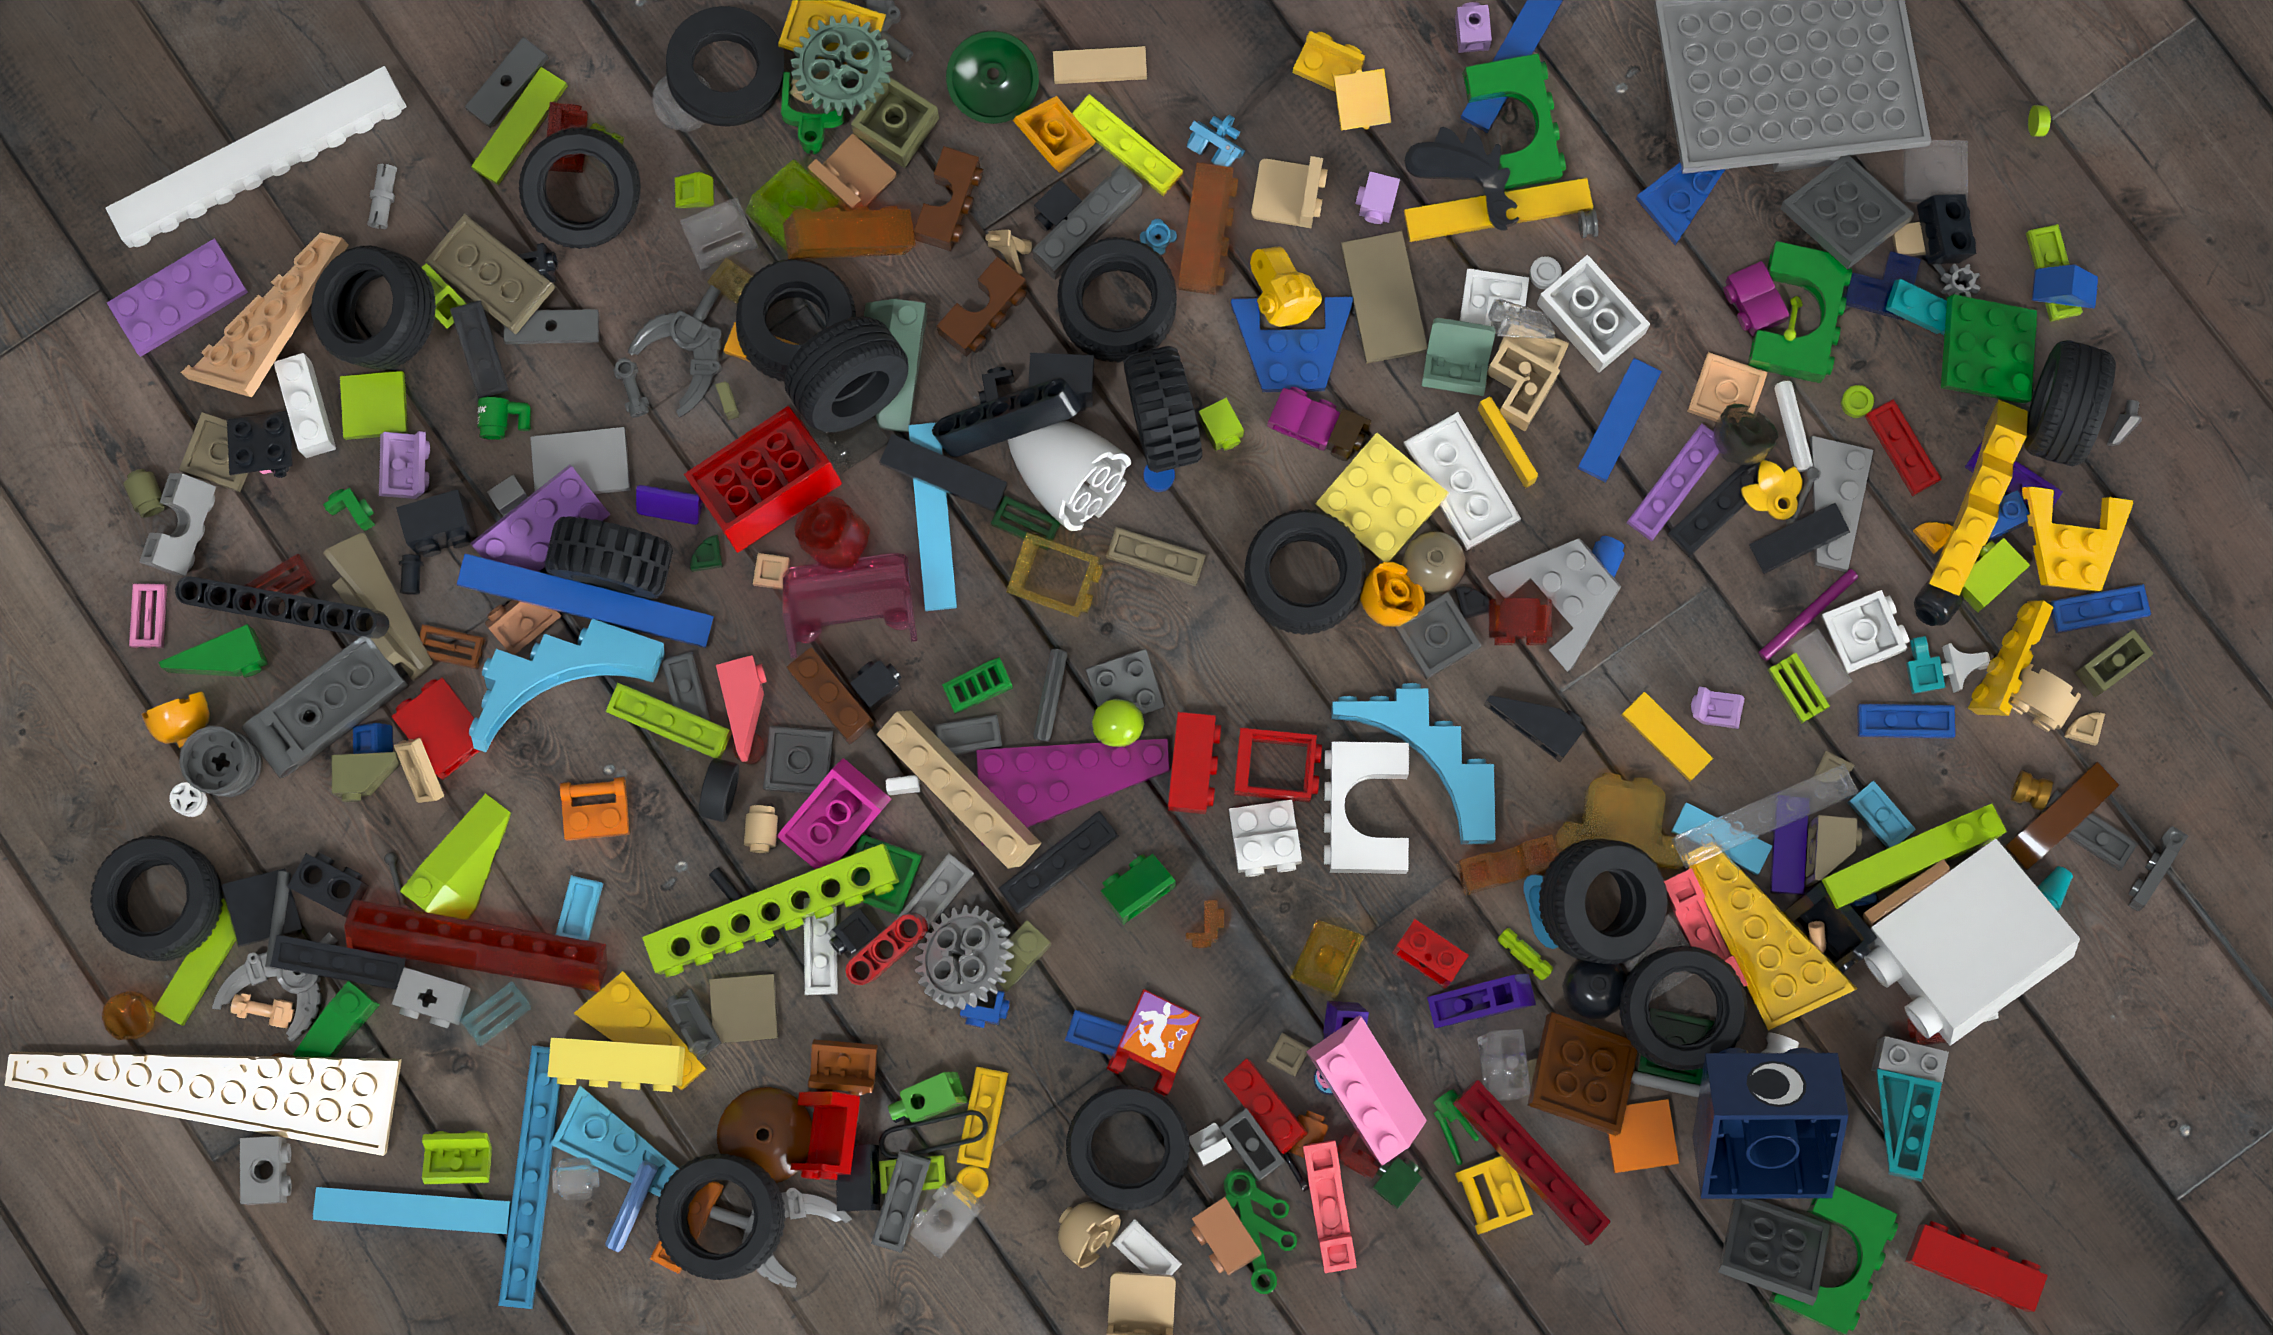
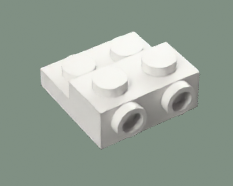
(1866, 631)
(1265, 837)

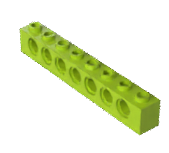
(662, 943)

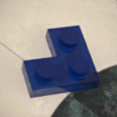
(1872, 293)

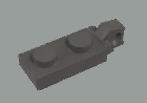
(2158, 866)

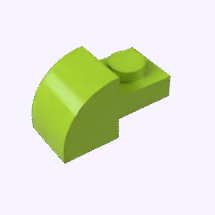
(445, 298)

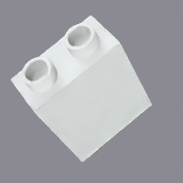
(1970, 944)

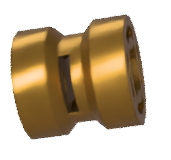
(2031, 790)

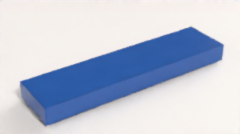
(1619, 420)

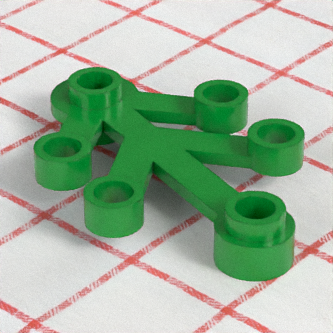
(1254, 1223)

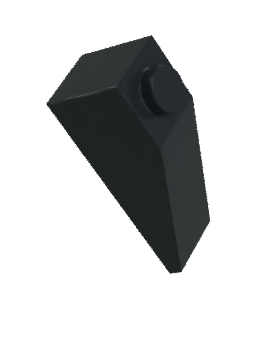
(1543, 725)

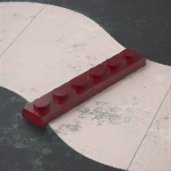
(1531, 1162)

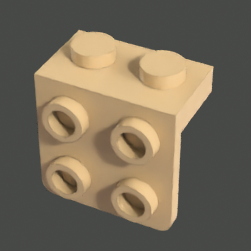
(1288, 192)
(1141, 1304)

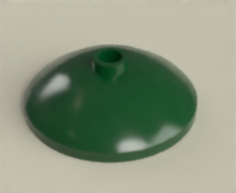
(987, 97)

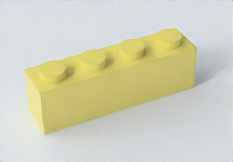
(616, 1062)

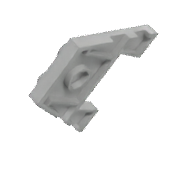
(1577, 586)

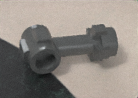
(627, 373)

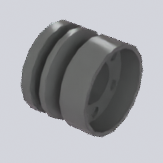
(203, 756)

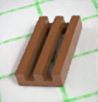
(475, 653)

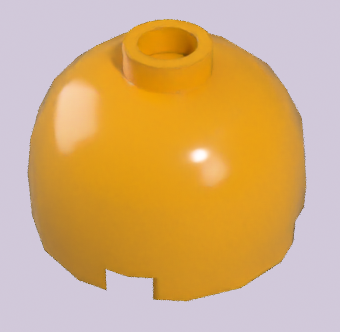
(1391, 596)
(177, 719)

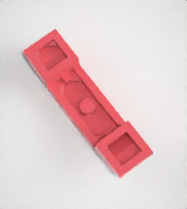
(1695, 918)
(1329, 1206)

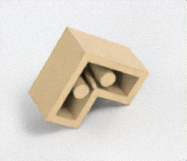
(1527, 377)

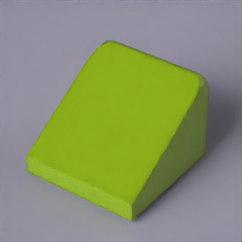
(694, 190)

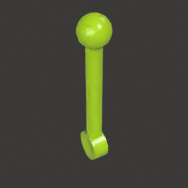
(1790, 333)

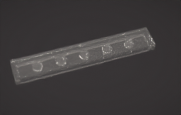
(1764, 815)

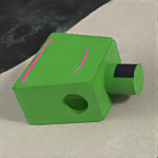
(940, 1095)

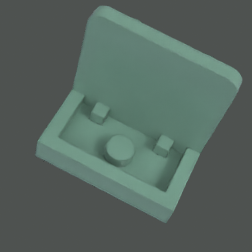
(1458, 356)

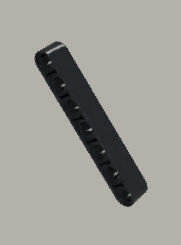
(268, 607)

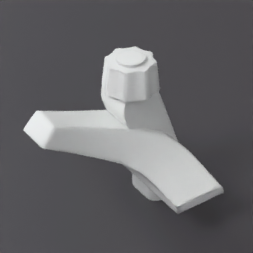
(1960, 665)

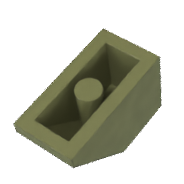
(361, 773)
(1027, 949)

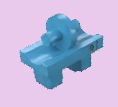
(1203, 135)

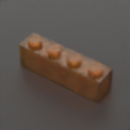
(1206, 229)
(848, 232)

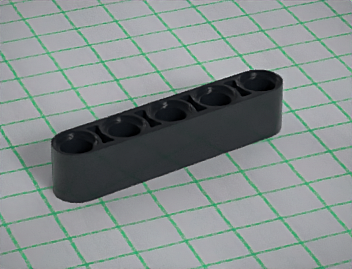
(1007, 417)

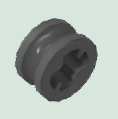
(1588, 223)

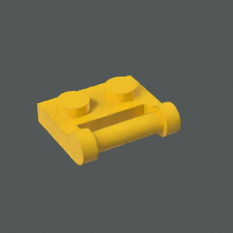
(1504, 1190)

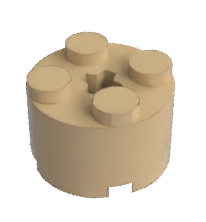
(2044, 698)

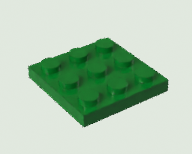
(1989, 349)

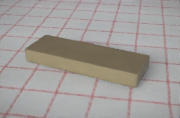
(1155, 556)

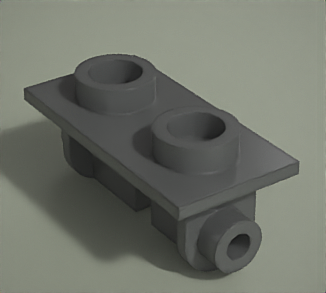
(693, 1023)

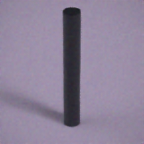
(733, 894)

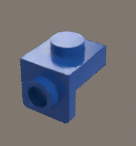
(980, 1015)

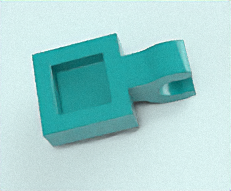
(1925, 672)

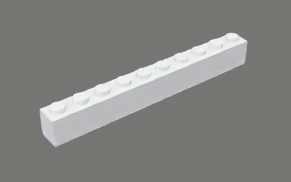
(256, 158)

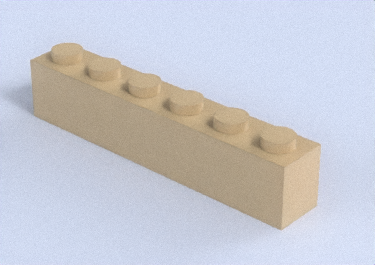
(959, 789)

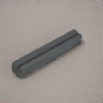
(1050, 695)

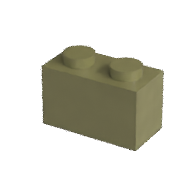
(2114, 663)

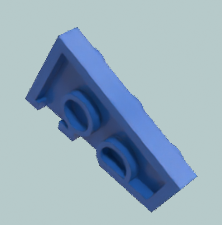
(1677, 198)

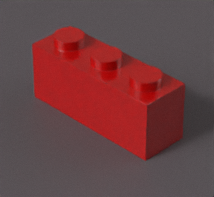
(1193, 763)

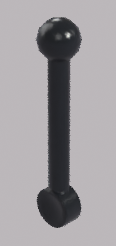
(1295, 1171)

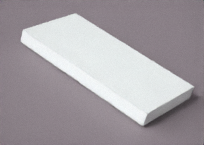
(1476, 499)

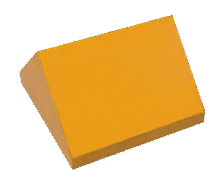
(1055, 133)

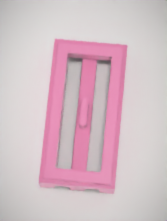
(147, 642)

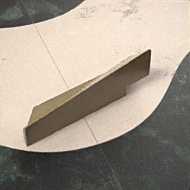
(368, 586)

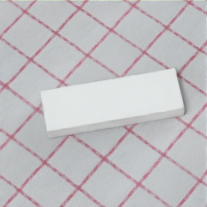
(819, 955)

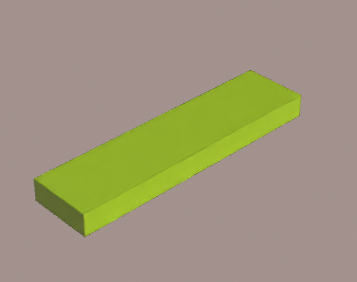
(519, 126)
(669, 721)
(197, 972)

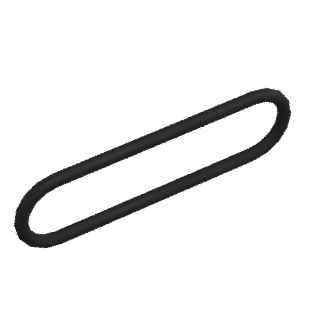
(935, 1120)

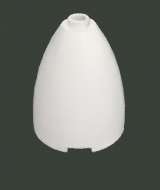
(1057, 464)

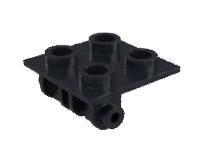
(260, 444)

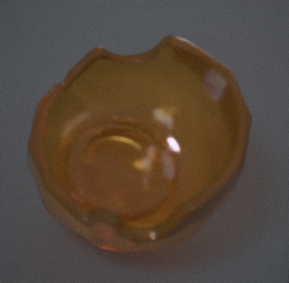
(128, 1015)

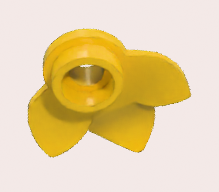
(1771, 487)

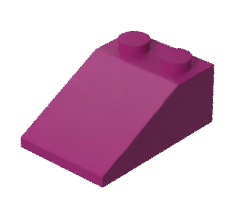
(834, 816)

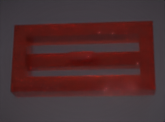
(278, 570)

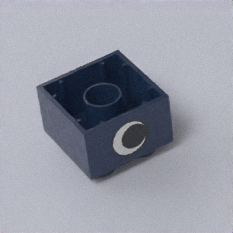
(1769, 1124)

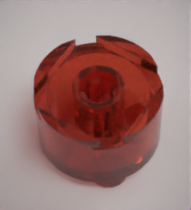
(832, 533)
(1520, 620)

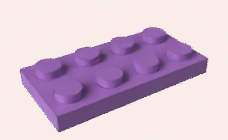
(177, 297)
(525, 532)

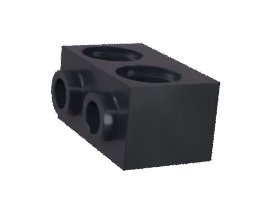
(1946, 229)
(326, 889)

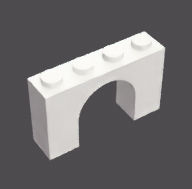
(1348, 848)

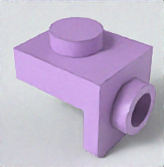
(1717, 708)

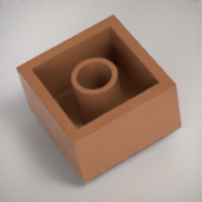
(1225, 1236)

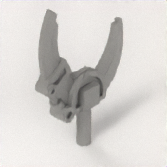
(302, 984)
(796, 1207)

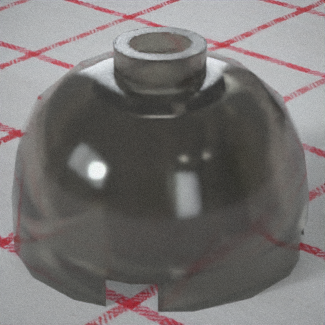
(1743, 436)

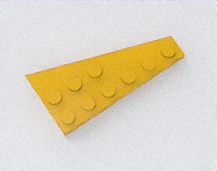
(1775, 957)

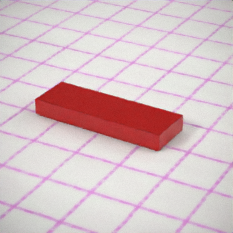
(1903, 447)

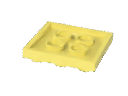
(1382, 498)

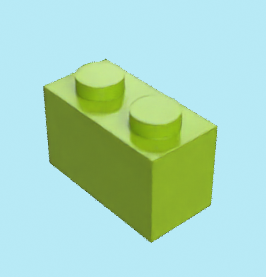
(1992, 573)

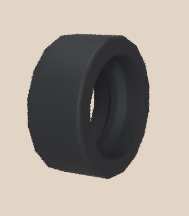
(719, 790)

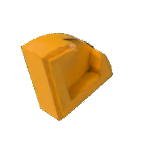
(1933, 534)

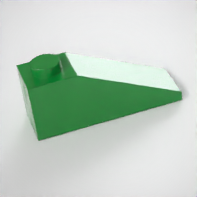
(227, 655)
(338, 1022)

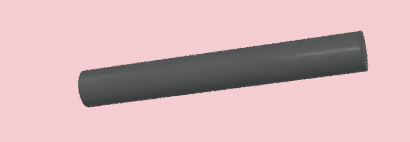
(279, 912)

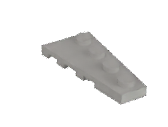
(1843, 482)

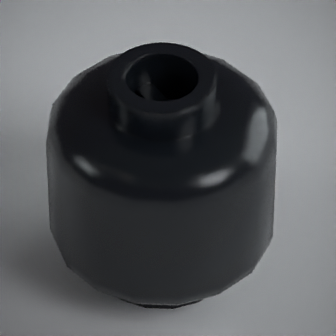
(1936, 605)

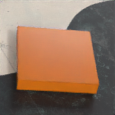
(1645, 1138)

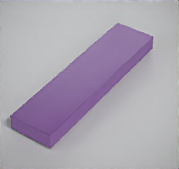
(1675, 483)

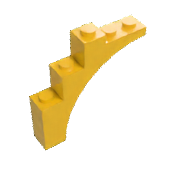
(1980, 508)

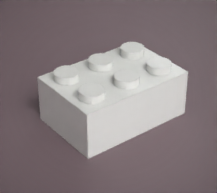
(1593, 313)

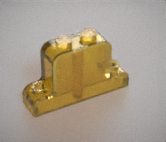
(1626, 814)

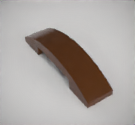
(2062, 816)

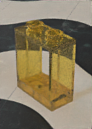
(1024, 565)

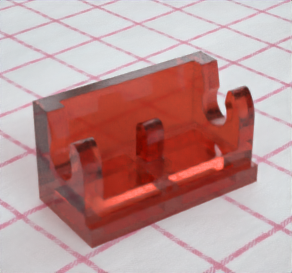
(564, 117)

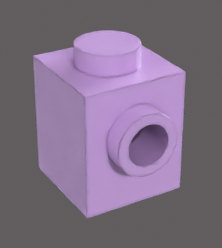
(1473, 27)
(1377, 198)

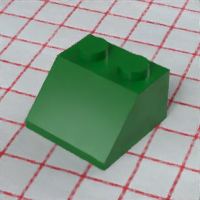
(1137, 888)

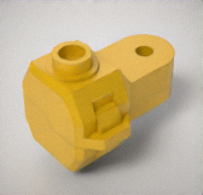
(1286, 294)

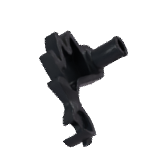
(1467, 161)

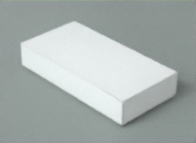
(1145, 1251)

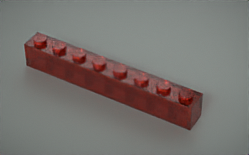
(476, 945)

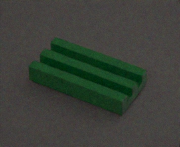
(1001, 512)

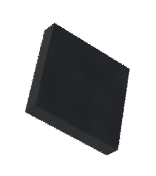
(251, 908)

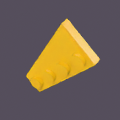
(2003, 671)
(628, 1017)

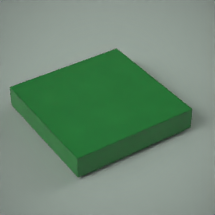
(906, 866)

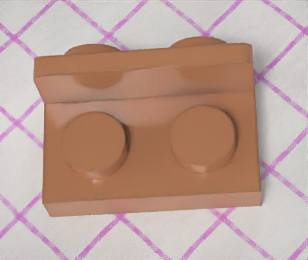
(519, 623)

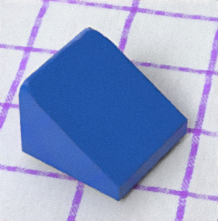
(372, 738)

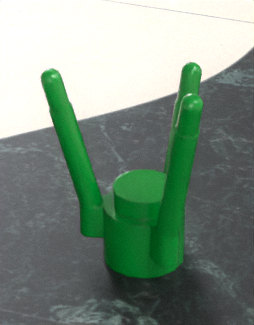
(1447, 1110)

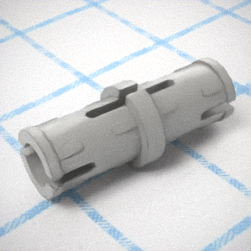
(382, 196)

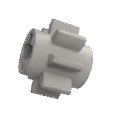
(1961, 275)

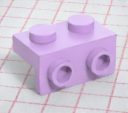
(403, 465)

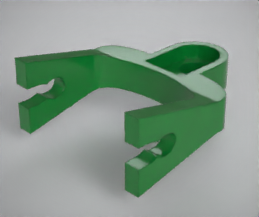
(807, 123)

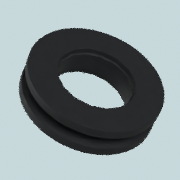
(732, 25)

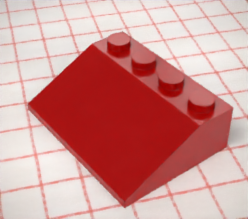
(763, 478)

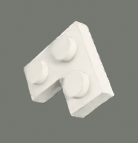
(1484, 287)

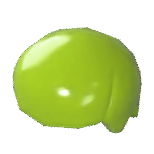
(1117, 723)

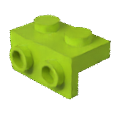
(456, 1157)

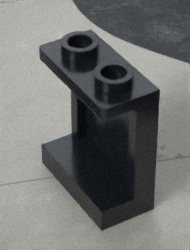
(1845, 931)

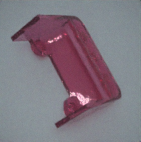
(869, 590)

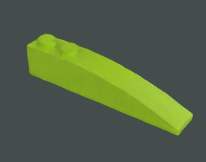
(1914, 856)

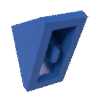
(2065, 286)

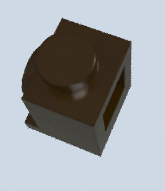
(1347, 434)

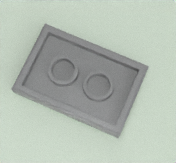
(595, 455)

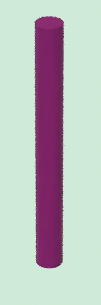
(1808, 614)

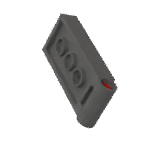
(338, 693)

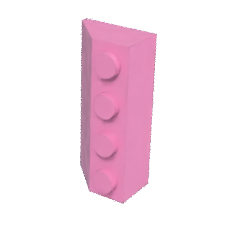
(1368, 1089)

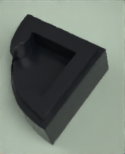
(1471, 602)

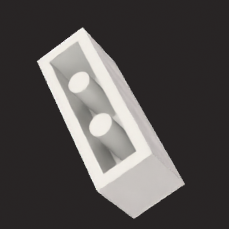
(304, 405)

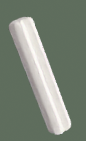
(1793, 426)

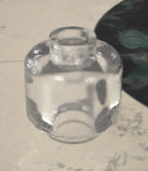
(575, 1178)

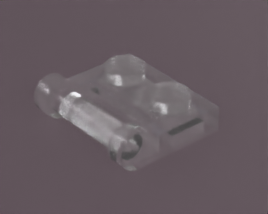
(714, 226)

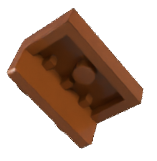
(843, 1067)

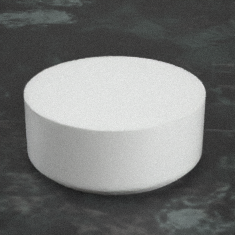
(1545, 272)

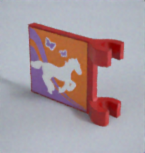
(1155, 1038)

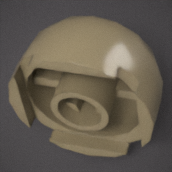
(1434, 562)

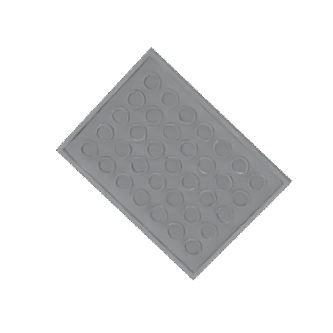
(1789, 80)

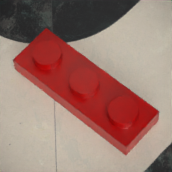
(1265, 1106)

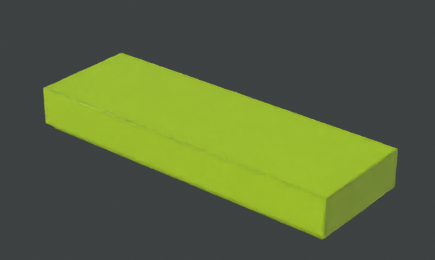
(2049, 251)

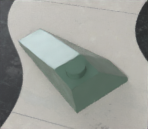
(907, 324)

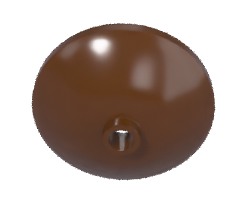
(784, 1119)

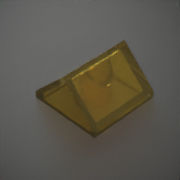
(1327, 958)

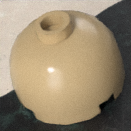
(1086, 1230)

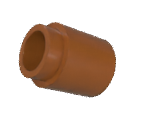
(1316, 1131)

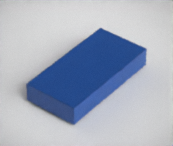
(1094, 1033)

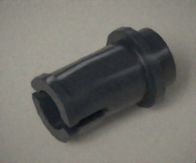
(410, 574)

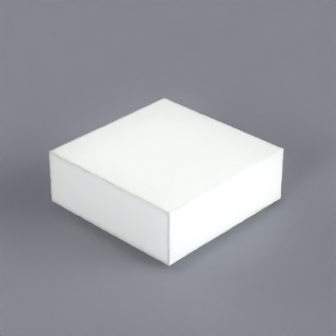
(902, 785)

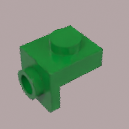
(358, 508)

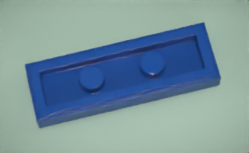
(2100, 608)
(1906, 721)

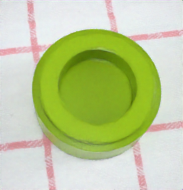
(2039, 120)
(1857, 401)

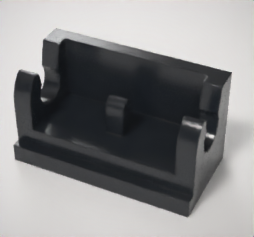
(861, 1188)

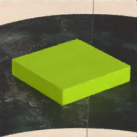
(373, 404)

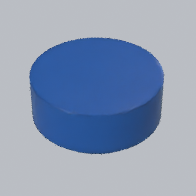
(1159, 481)

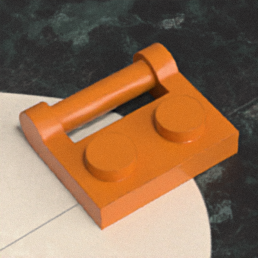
(596, 819)

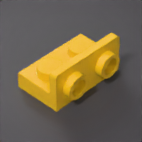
(1324, 58)

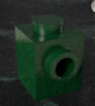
(1397, 1181)

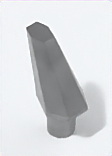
(2126, 423)

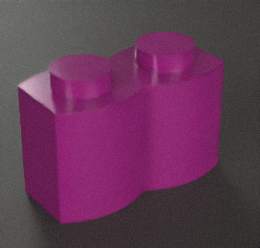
(1755, 298)
(1304, 418)

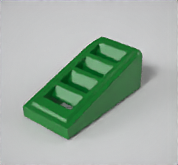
(984, 669)

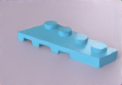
(608, 1142)

